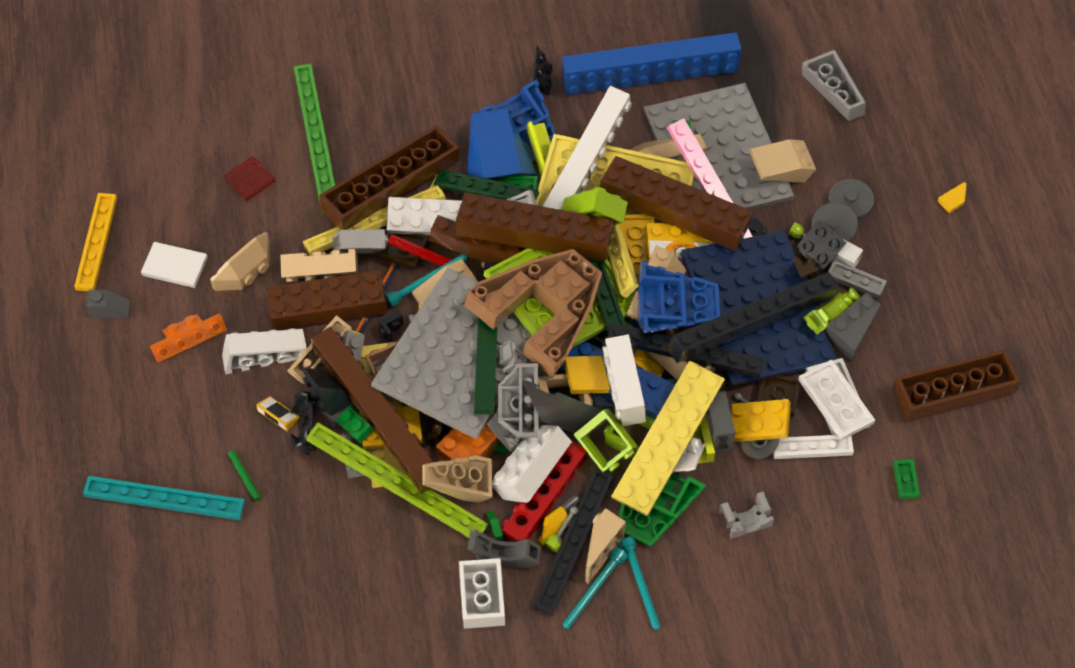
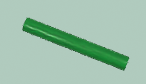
(244, 475)

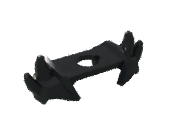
(306, 408)

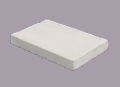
(174, 264)

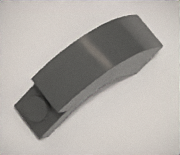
(511, 554)

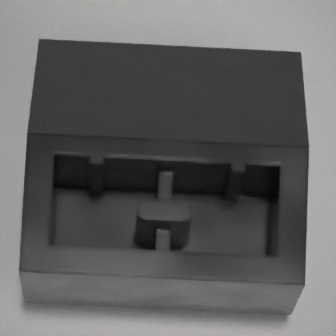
(325, 389)

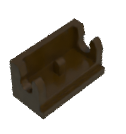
(808, 269)

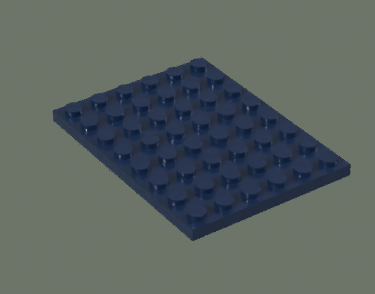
(753, 272)

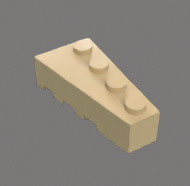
(318, 265)

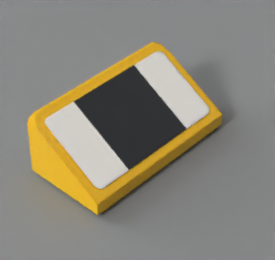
(277, 413)

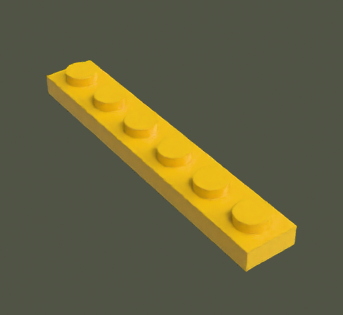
(95, 242)

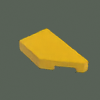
(954, 198)
(553, 524)

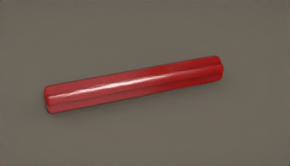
(418, 250)

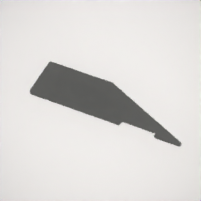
(560, 409)

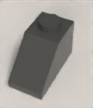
(107, 304)

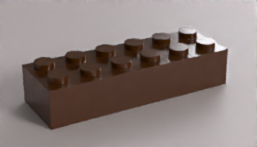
(323, 299)
(956, 385)

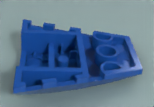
(524, 108)
(496, 147)
(674, 300)

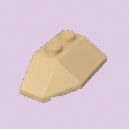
(244, 265)
(309, 357)

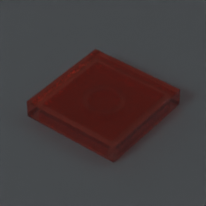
(249, 178)

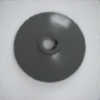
(756, 450)

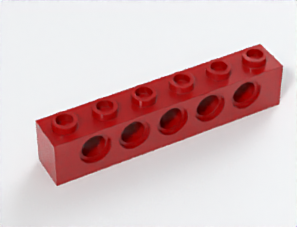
(555, 487)

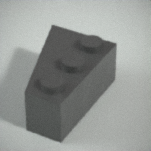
(853, 325)

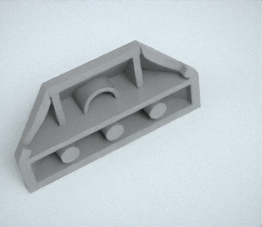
(514, 404)

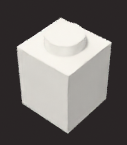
(849, 254)

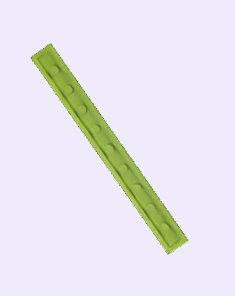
(394, 480)

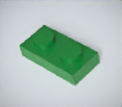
(354, 424)
(906, 479)

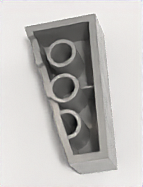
(835, 84)

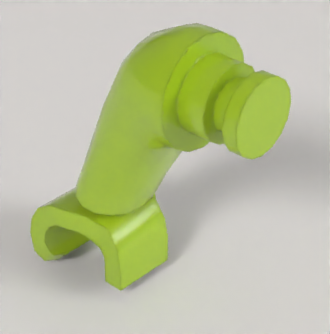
(819, 319)

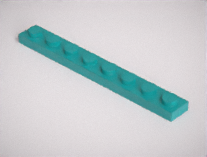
(164, 498)

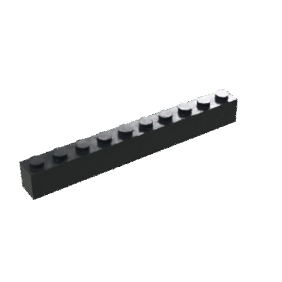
(752, 317)

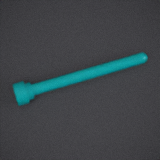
(394, 297)
(628, 545)
(617, 556)

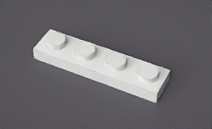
(813, 447)

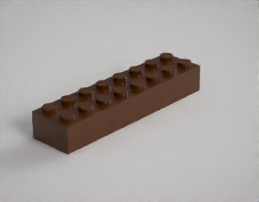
(389, 177)
(677, 203)
(534, 226)

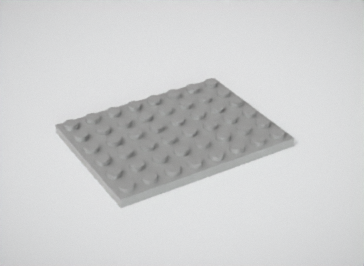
(729, 130)
(437, 357)

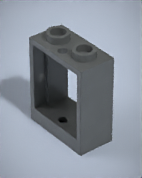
(721, 423)

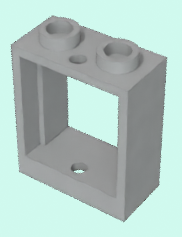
(363, 241)

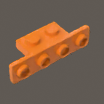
(186, 335)

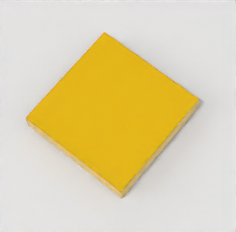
(586, 374)

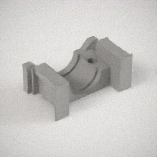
(512, 355)
(748, 521)

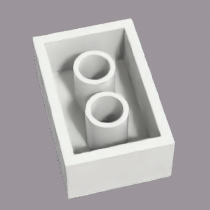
(482, 593)

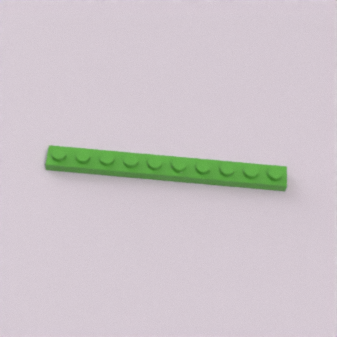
(314, 128)

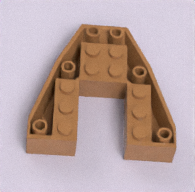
(561, 283)

